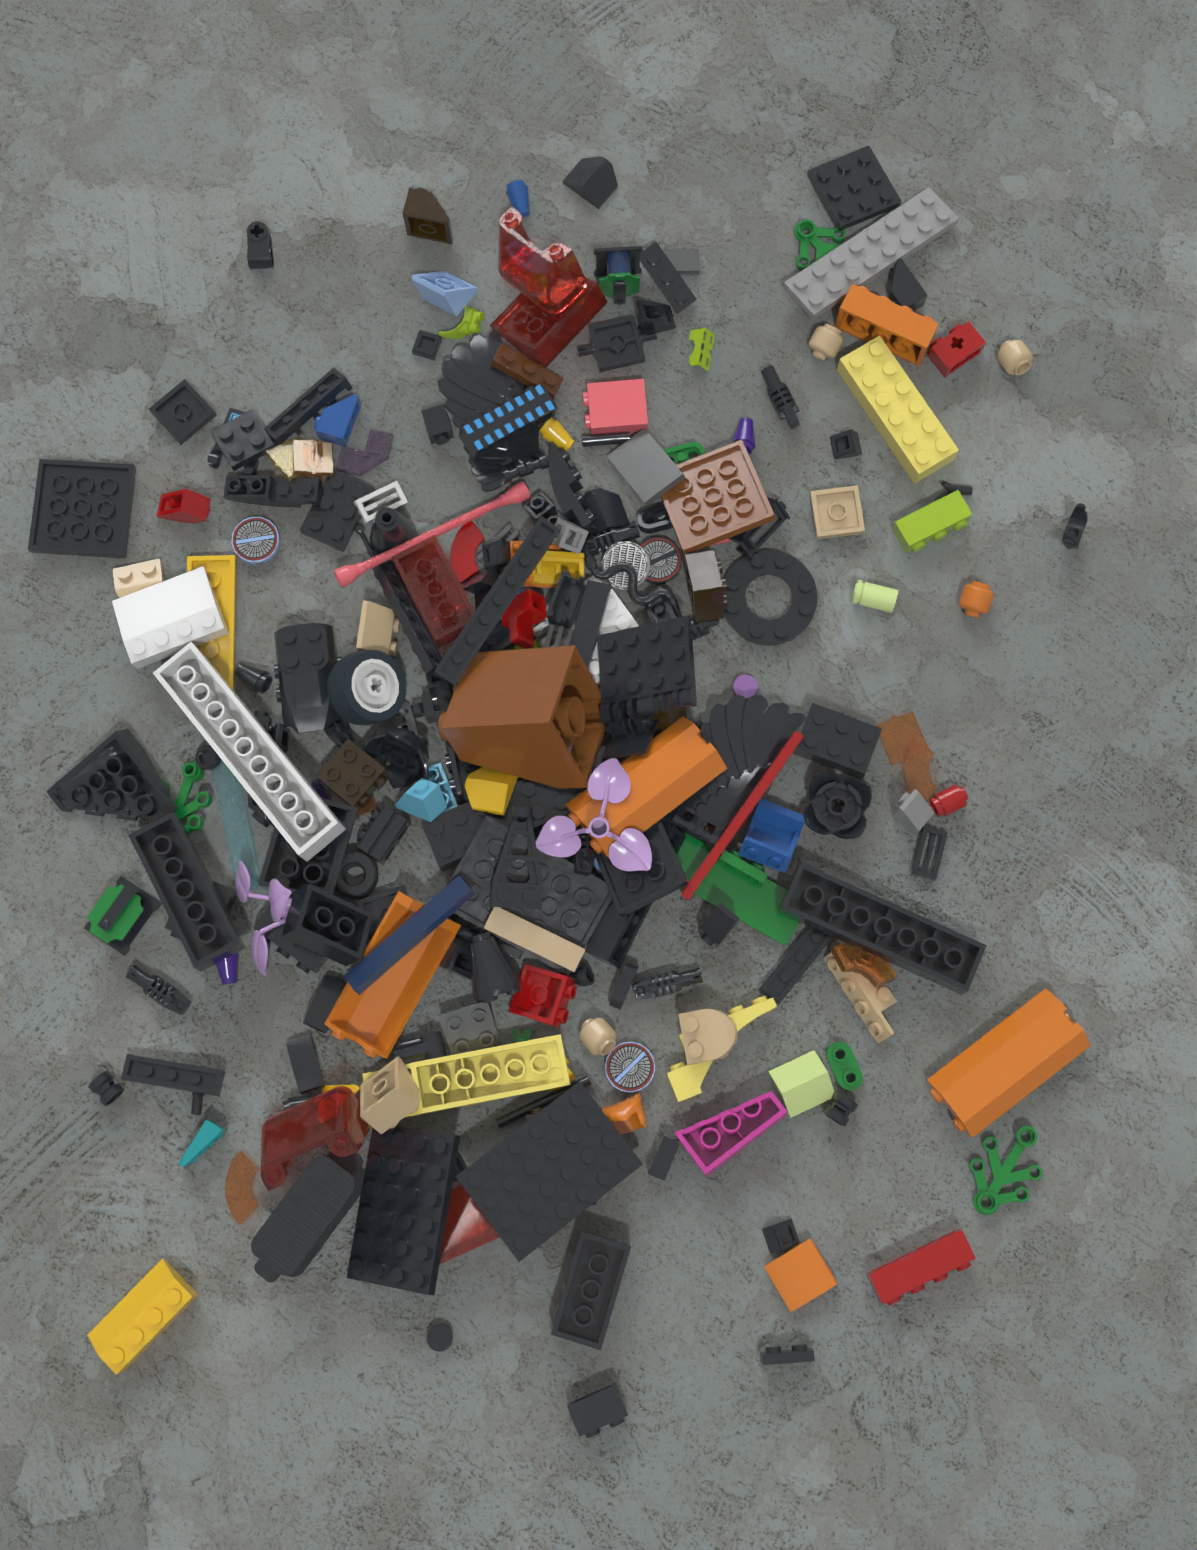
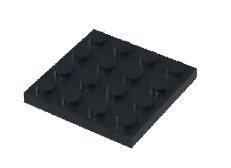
(82, 508)

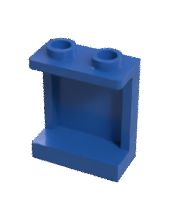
(772, 835)

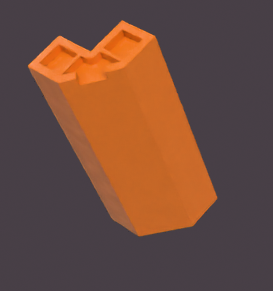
(660, 780)
(385, 1007)
(1008, 1063)

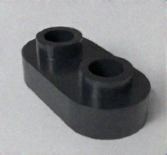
(655, 515)

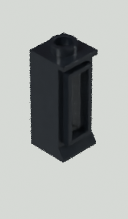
(753, 539)

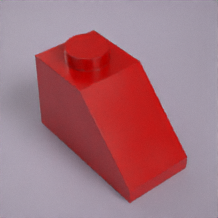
(183, 506)

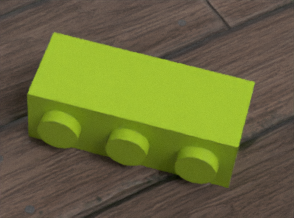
(932, 522)

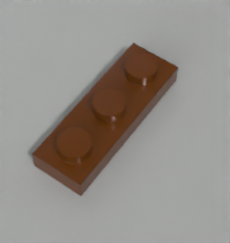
(525, 370)

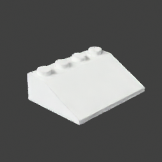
(168, 617)

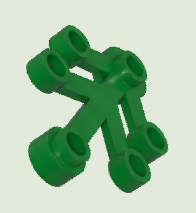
(813, 239)
(184, 811)
(1002, 1174)

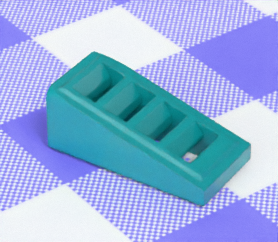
(204, 1139)

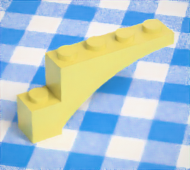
(688, 1079)

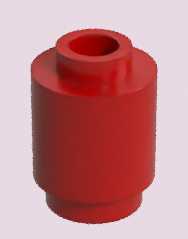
(949, 800)

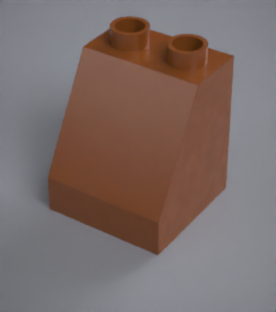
(527, 715)

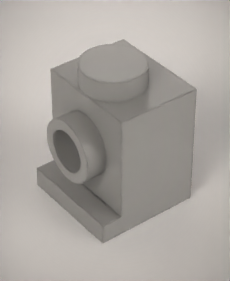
(571, 536)

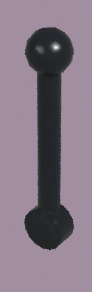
(359, 529)

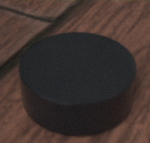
(207, 758)
(440, 1337)

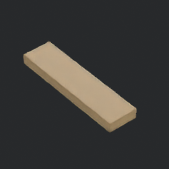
(534, 938)

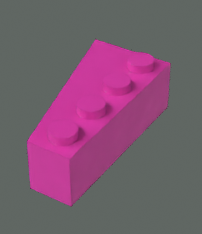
(728, 1133)

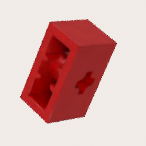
(956, 348)

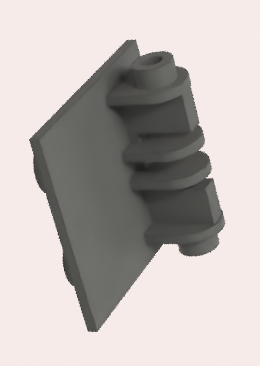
(470, 1028)

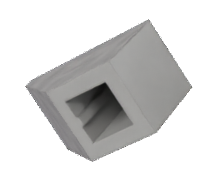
(912, 811)

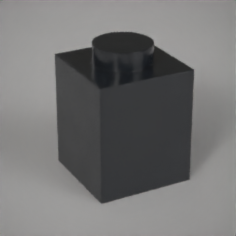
(437, 424)

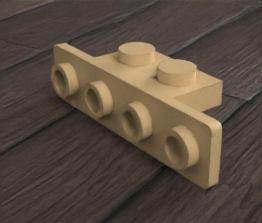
(865, 998)

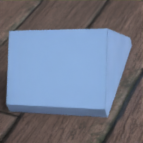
(444, 290)

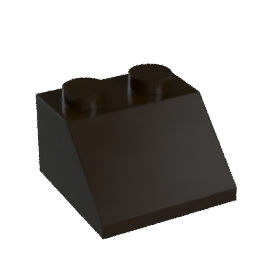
(426, 217)

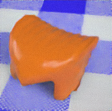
(627, 1114)

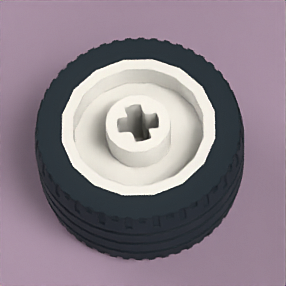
(366, 687)

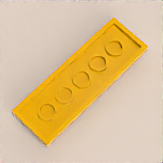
(223, 578)

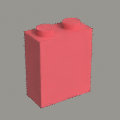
(616, 406)

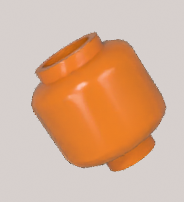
(976, 599)

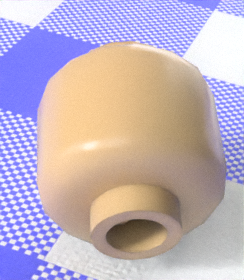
(825, 342)
(1015, 357)
(598, 1036)

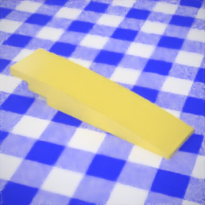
(488, 1074)

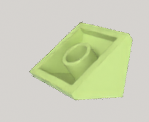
(802, 1083)

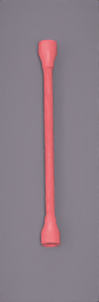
(349, 573)

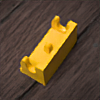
(553, 563)

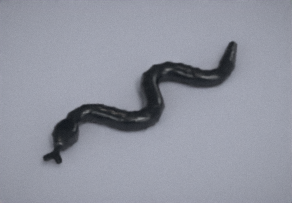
(591, 565)

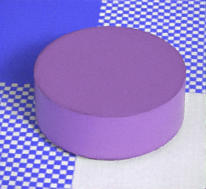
(745, 686)

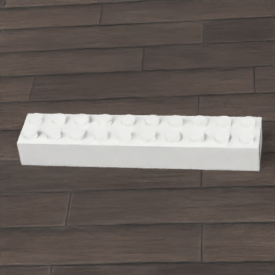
(249, 752)

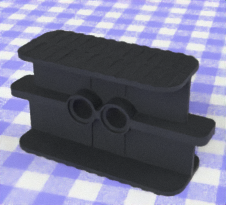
(307, 1215)

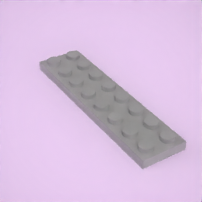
(871, 252)

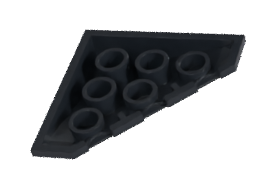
(115, 781)

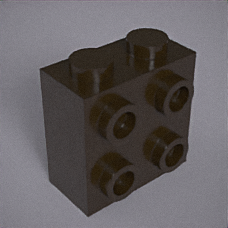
(353, 775)

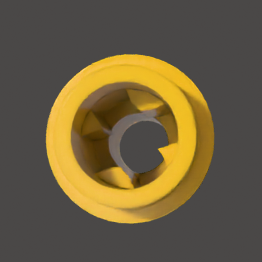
(555, 433)

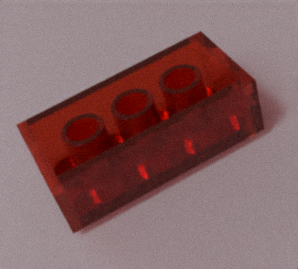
(434, 590)

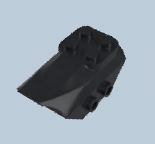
(303, 667)

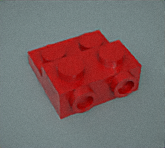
(543, 996)

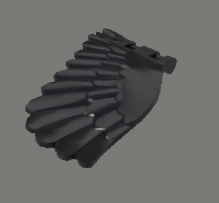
(472, 389)
(748, 741)

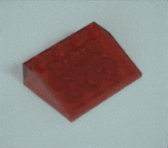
(543, 334)

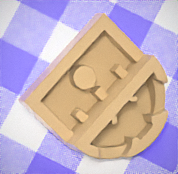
(137, 577)
(707, 1035)

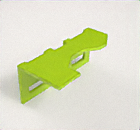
(697, 336)

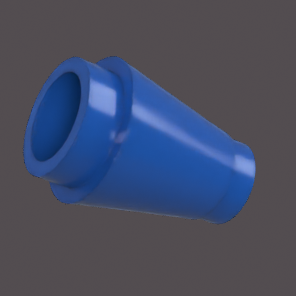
(519, 197)

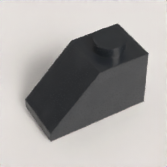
(905, 288)
(718, 925)
(457, 961)

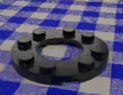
(778, 630)

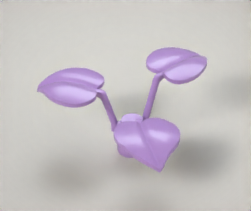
(628, 852)
(280, 905)

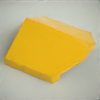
(490, 790)

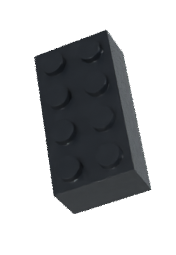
(591, 1290)

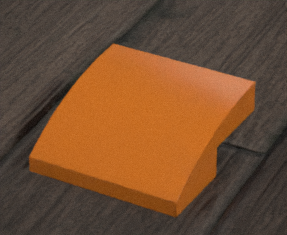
(800, 1274)

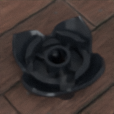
(403, 755)
(850, 793)

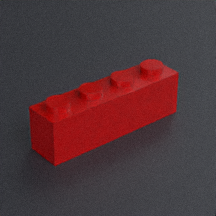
(921, 1266)

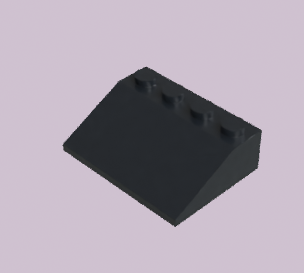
(321, 870)

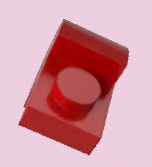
(521, 615)

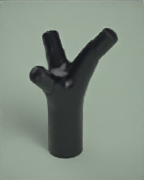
(964, 490)

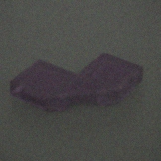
(359, 462)

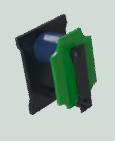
(618, 266)
(121, 915)

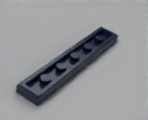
(409, 935)

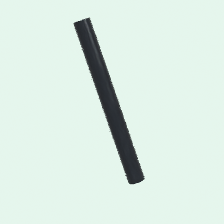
(541, 1102)

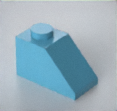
(423, 800)

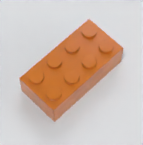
(901, 329)

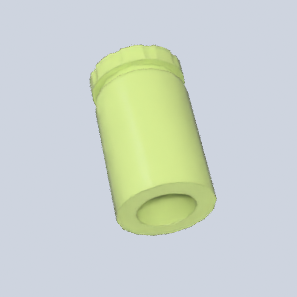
(874, 596)

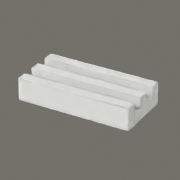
(363, 510)

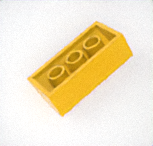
(141, 1316)

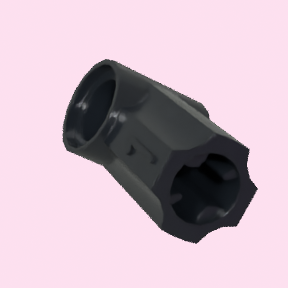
(425, 1048)

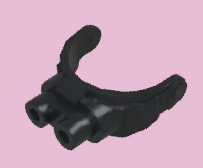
(1075, 527)

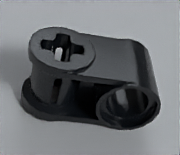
(259, 248)

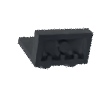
(460, 772)

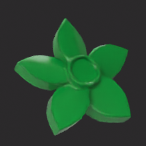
(520, 1037)

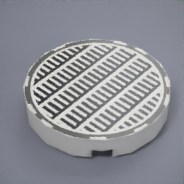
(628, 553)

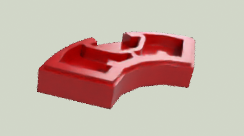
(464, 551)

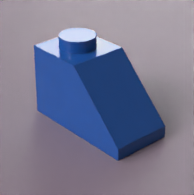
(338, 421)

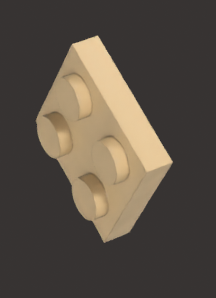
(837, 512)

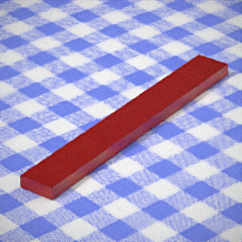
(742, 815)

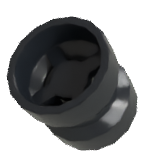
(106, 1088)
(844, 1104)

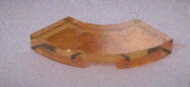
(916, 769)
(856, 960)
(239, 1187)

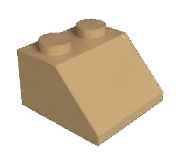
(377, 629)
(388, 1096)

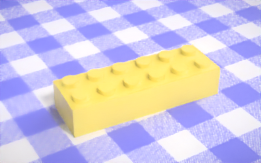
(897, 409)

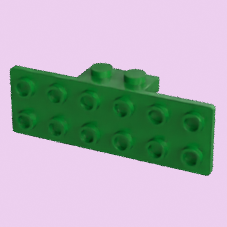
(740, 889)

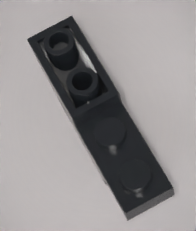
(567, 489)
(272, 491)

